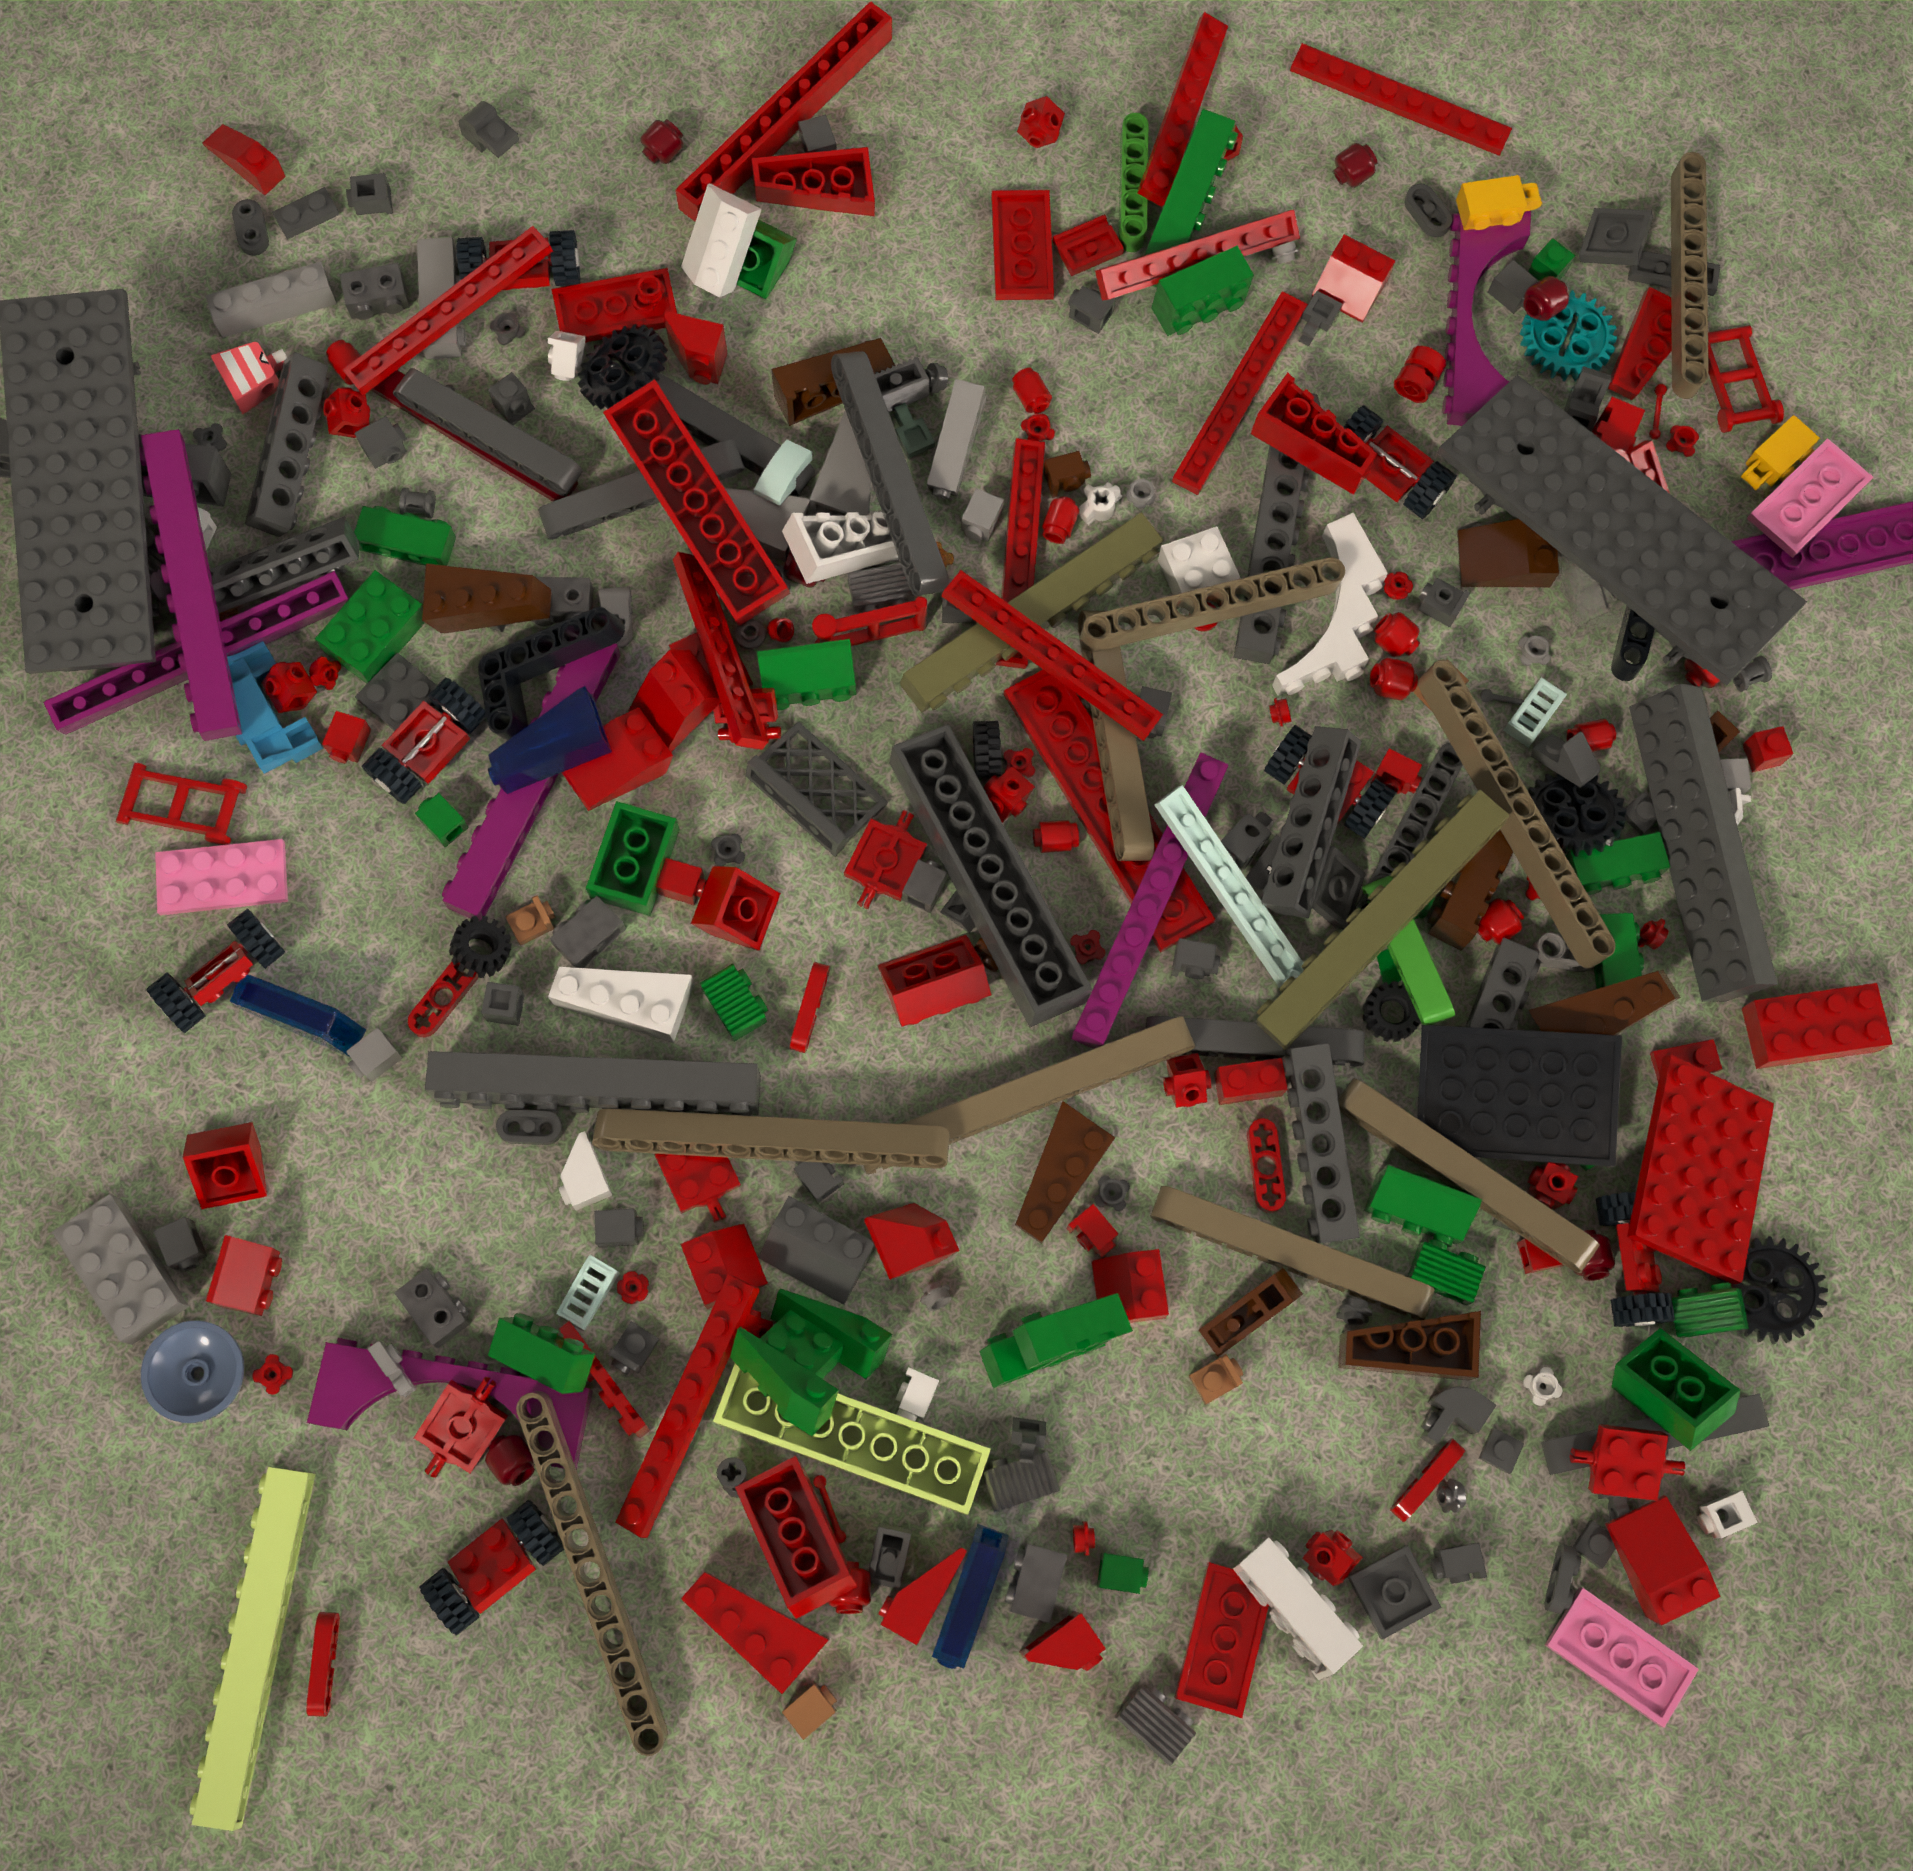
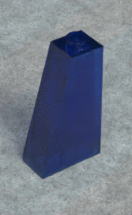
(551, 744)
(297, 1014)
(970, 1597)

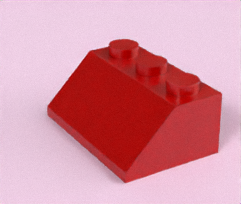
(935, 980)
(1067, 1645)

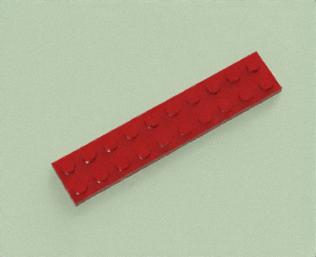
(1068, 746)

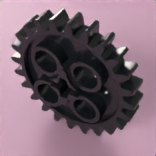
(637, 350)
(1580, 816)
(1776, 1262)

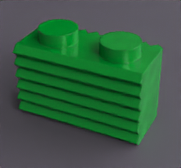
(734, 1001)
(1448, 1273)
(1709, 1311)

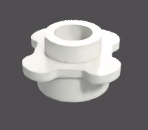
(1552, 1388)

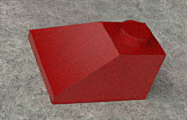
(910, 1239)

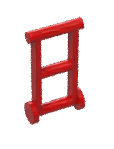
(1726, 417)
(826, 626)
(216, 835)

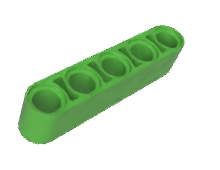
(1132, 171)
(1417, 970)

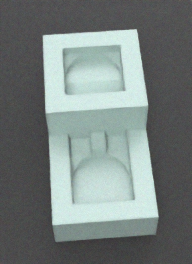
(781, 472)

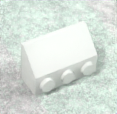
(719, 241)

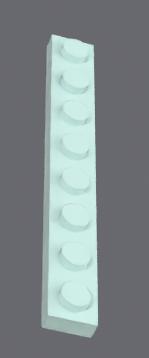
(1230, 885)

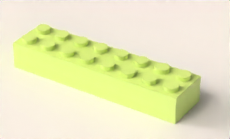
(865, 1444)

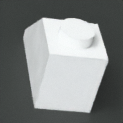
(583, 1176)

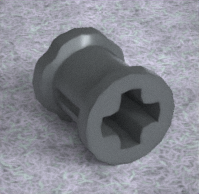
(417, 502)
(1754, 672)
(727, 1472)

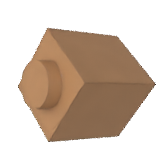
(810, 1710)

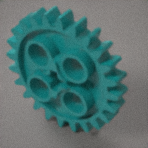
(1593, 345)

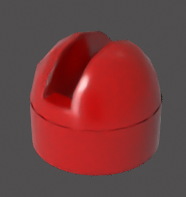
(783, 632)

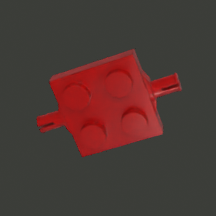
(884, 859)
(698, 1181)
(460, 1426)
(1627, 1462)

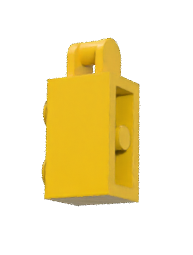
(1496, 202)
(1780, 454)

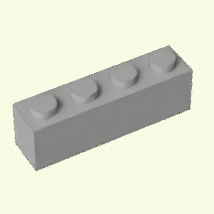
(435, 276)
(271, 299)

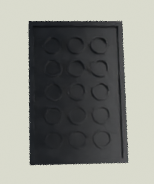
(1522, 1092)

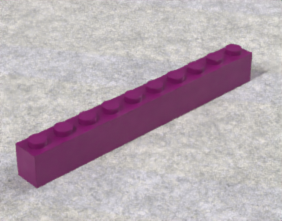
(190, 584)
(140, 681)
(513, 814)
(1144, 914)

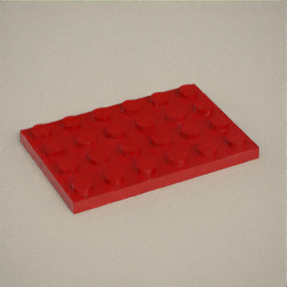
(1701, 1170)

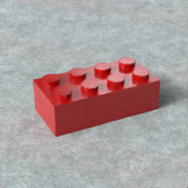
(1816, 1025)
(796, 1537)

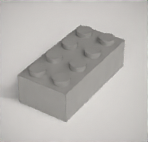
(120, 1269)

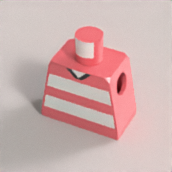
(249, 373)

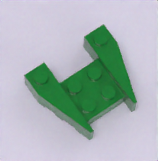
(1054, 1339)
(803, 1350)

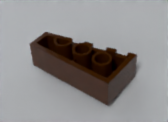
(480, 598)
(1608, 1008)
(1427, 1348)

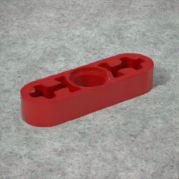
(810, 1002)
(421, 1009)
(1276, 1188)
(1431, 1477)
(321, 1672)

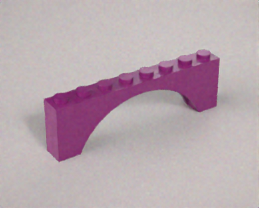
(1470, 375)
(353, 1382)

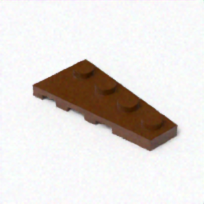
(1065, 1165)

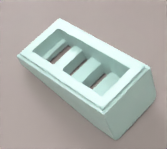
(1525, 729)
(604, 1287)

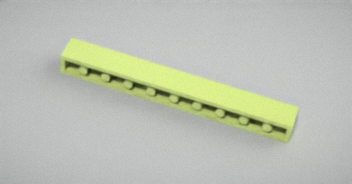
(253, 1650)

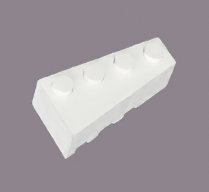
(838, 544)
(629, 999)
(1299, 1608)

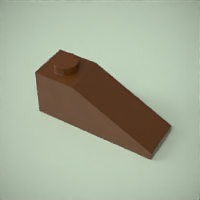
(1250, 1312)

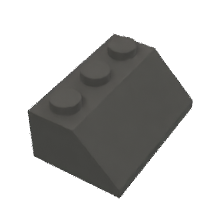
(816, 1250)

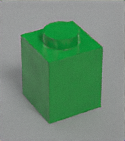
(1551, 261)
(441, 819)
(1122, 1573)

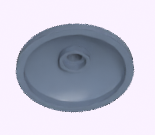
(170, 1369)

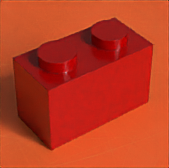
(1250, 1081)

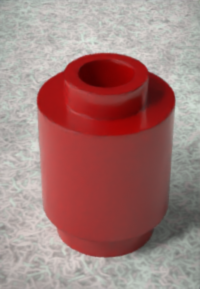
(340, 356)
(1031, 391)
(1060, 520)
(1598, 733)
(1056, 836)

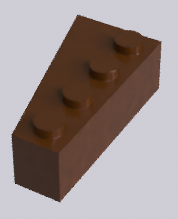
(809, 385)
(1466, 896)

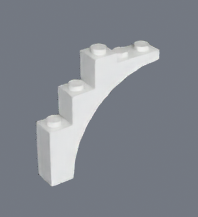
(1352, 613)

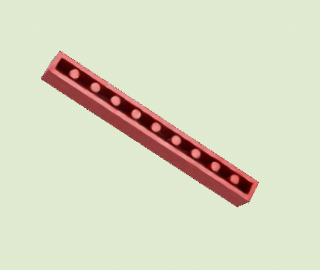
(794, 102)

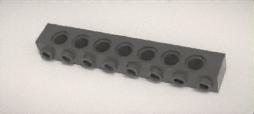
(1250, 643)

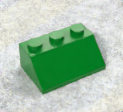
(765, 259)
(809, 673)
(1421, 1206)

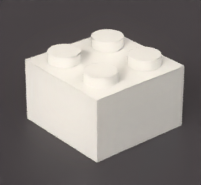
(1197, 562)

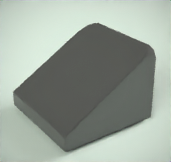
(957, 912)

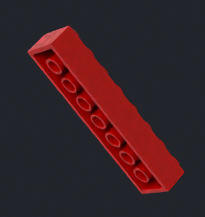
(696, 502)

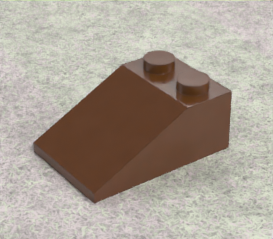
(1506, 556)

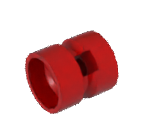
(1419, 374)

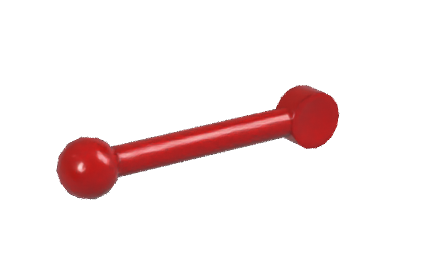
(1660, 391)
(820, 1483)

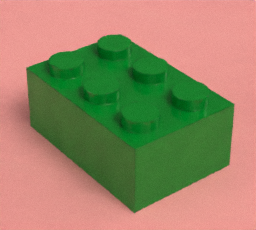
(1202, 291)
(371, 627)
(632, 858)
(1675, 1388)

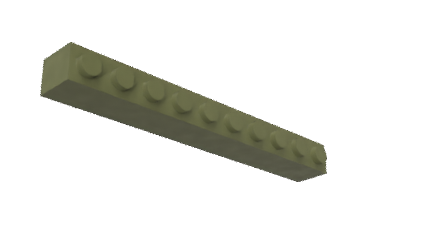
(1043, 603)
(1381, 919)

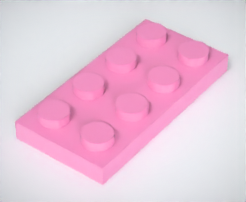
(1810, 498)
(221, 877)
(1621, 1657)

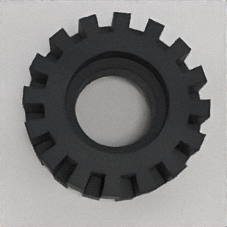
(986, 748)
(476, 962)
(1378, 1024)

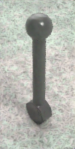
(1487, 696)

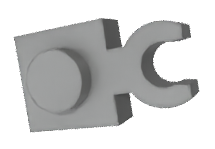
(389, 1361)

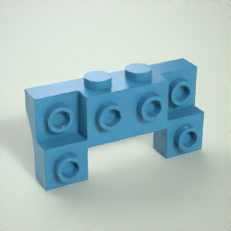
(260, 726)

